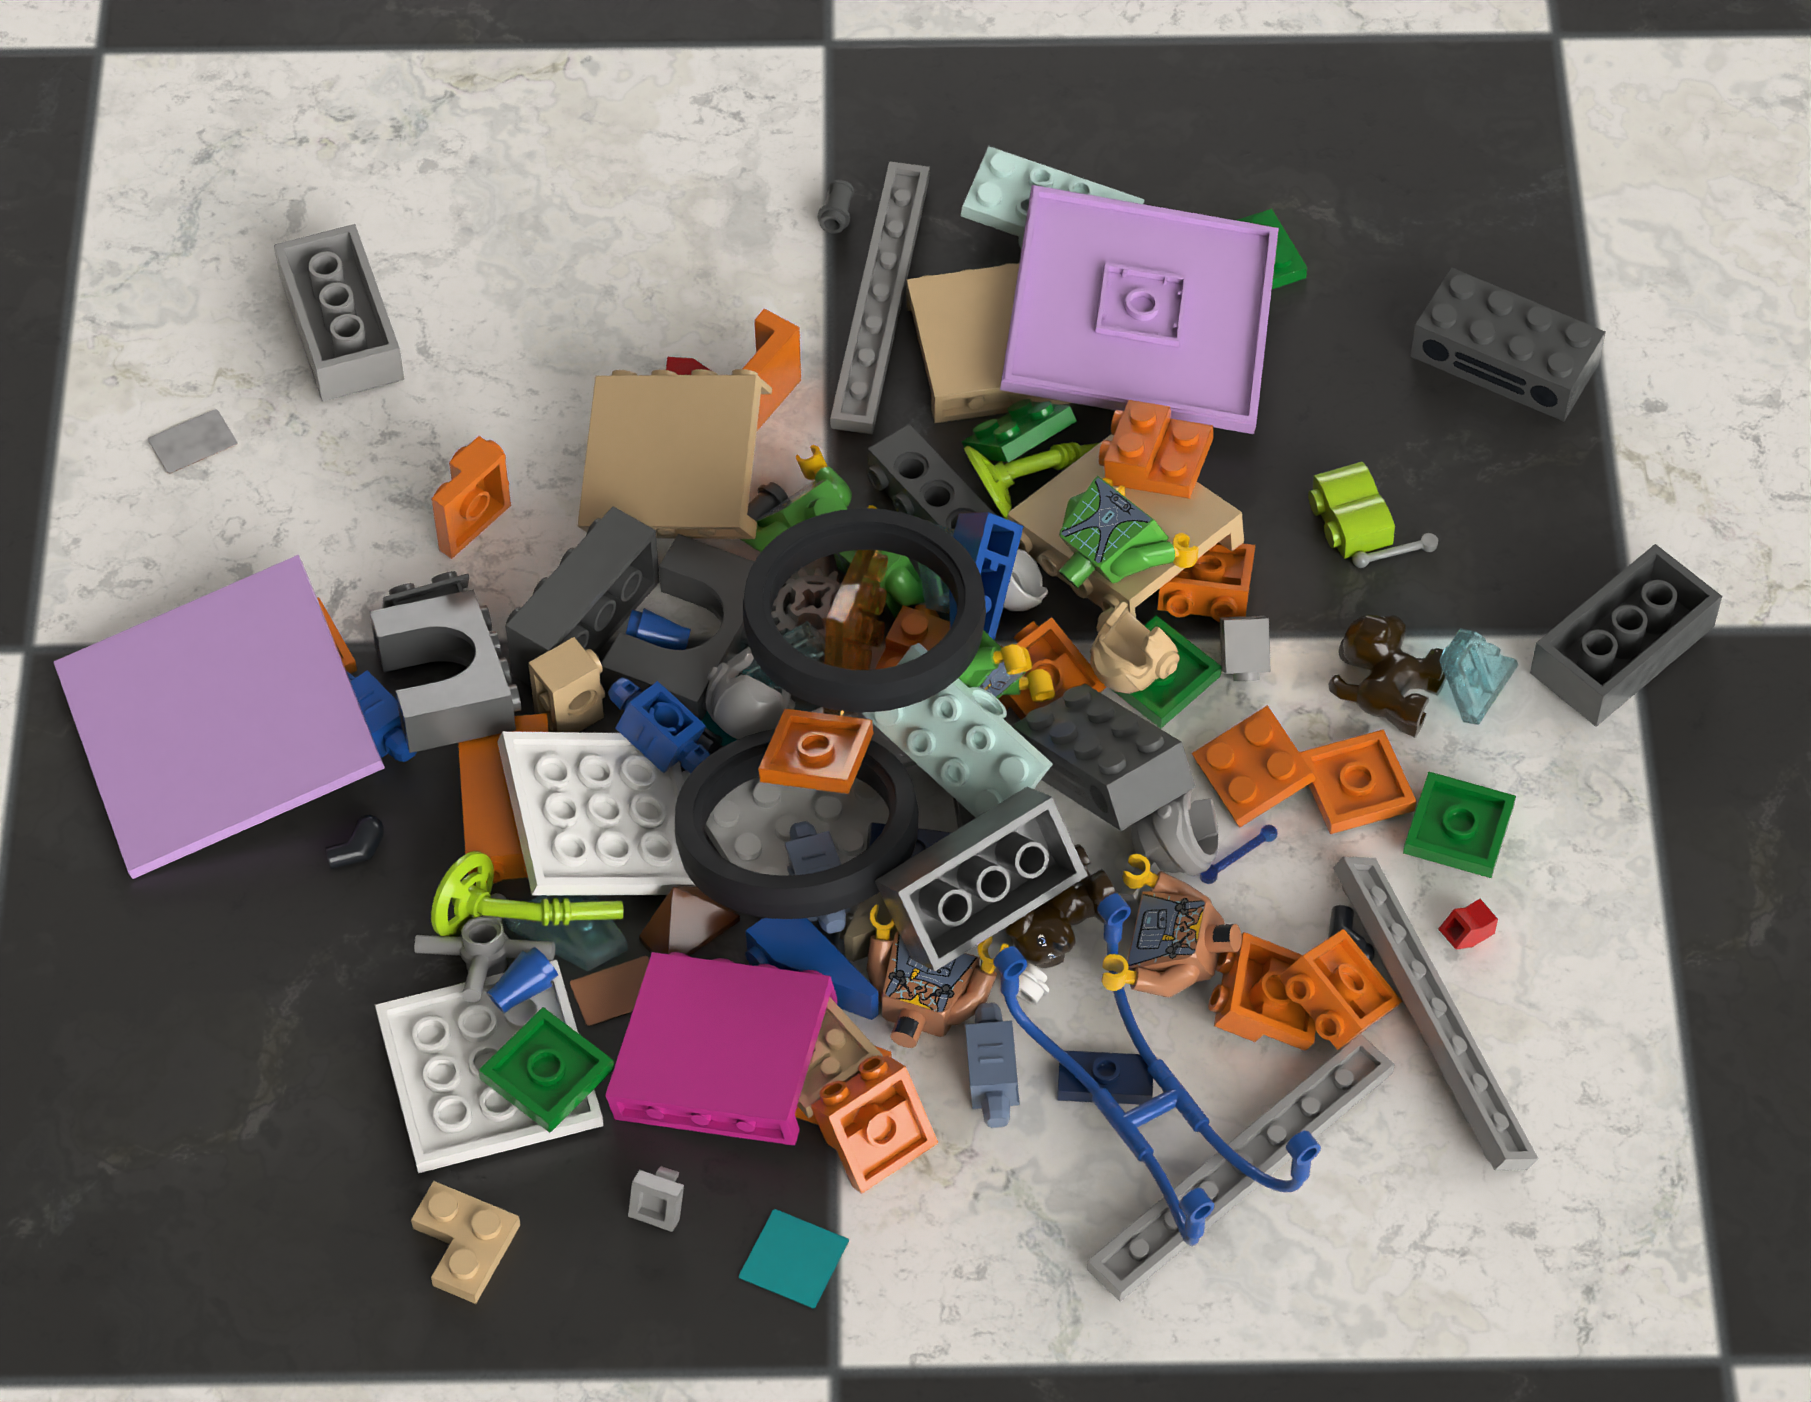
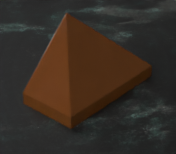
(686, 922)

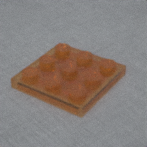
(854, 615)

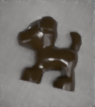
(1376, 645)
(1046, 931)

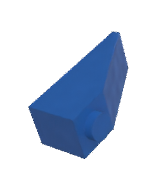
(994, 548)
(801, 947)

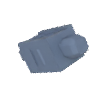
(810, 854)
(992, 1065)

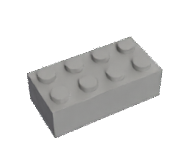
(339, 312)

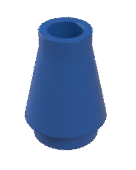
(657, 630)
(524, 978)

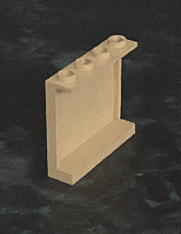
(964, 339)
(674, 451)
(1202, 517)

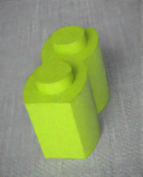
(1352, 510)

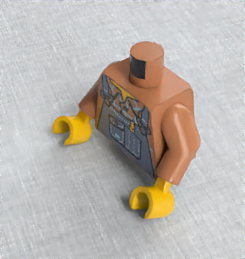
(1173, 936)
(925, 998)

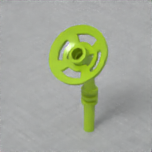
(1000, 476)
(475, 901)

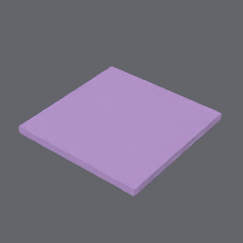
(1140, 308)
(217, 716)

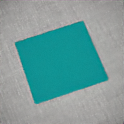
(794, 1258)

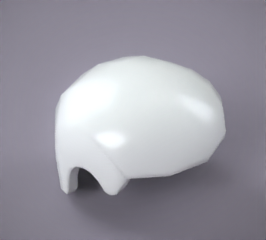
(1025, 584)

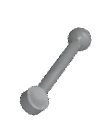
(1427, 543)

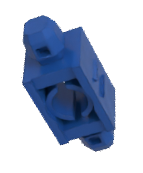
(381, 716)
(658, 725)

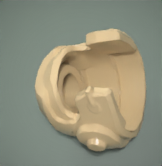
(1128, 654)

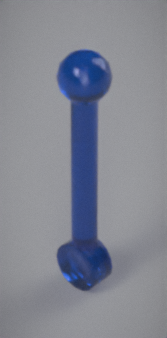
(1267, 834)

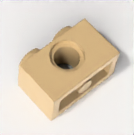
(567, 687)

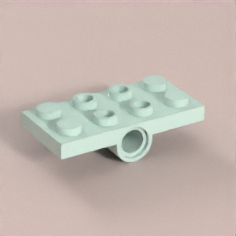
(1004, 186)
(964, 743)

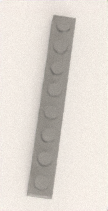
(880, 298)
(1435, 1014)
(1310, 1107)

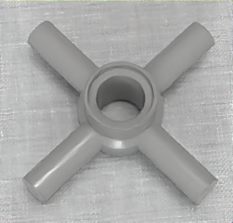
(482, 948)

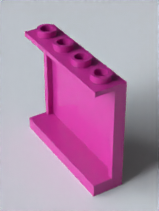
(719, 1047)

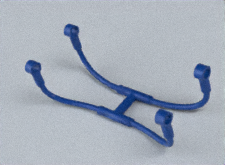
(1196, 1204)

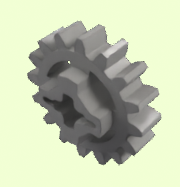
(809, 600)

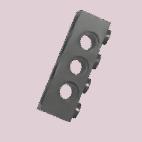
(920, 479)

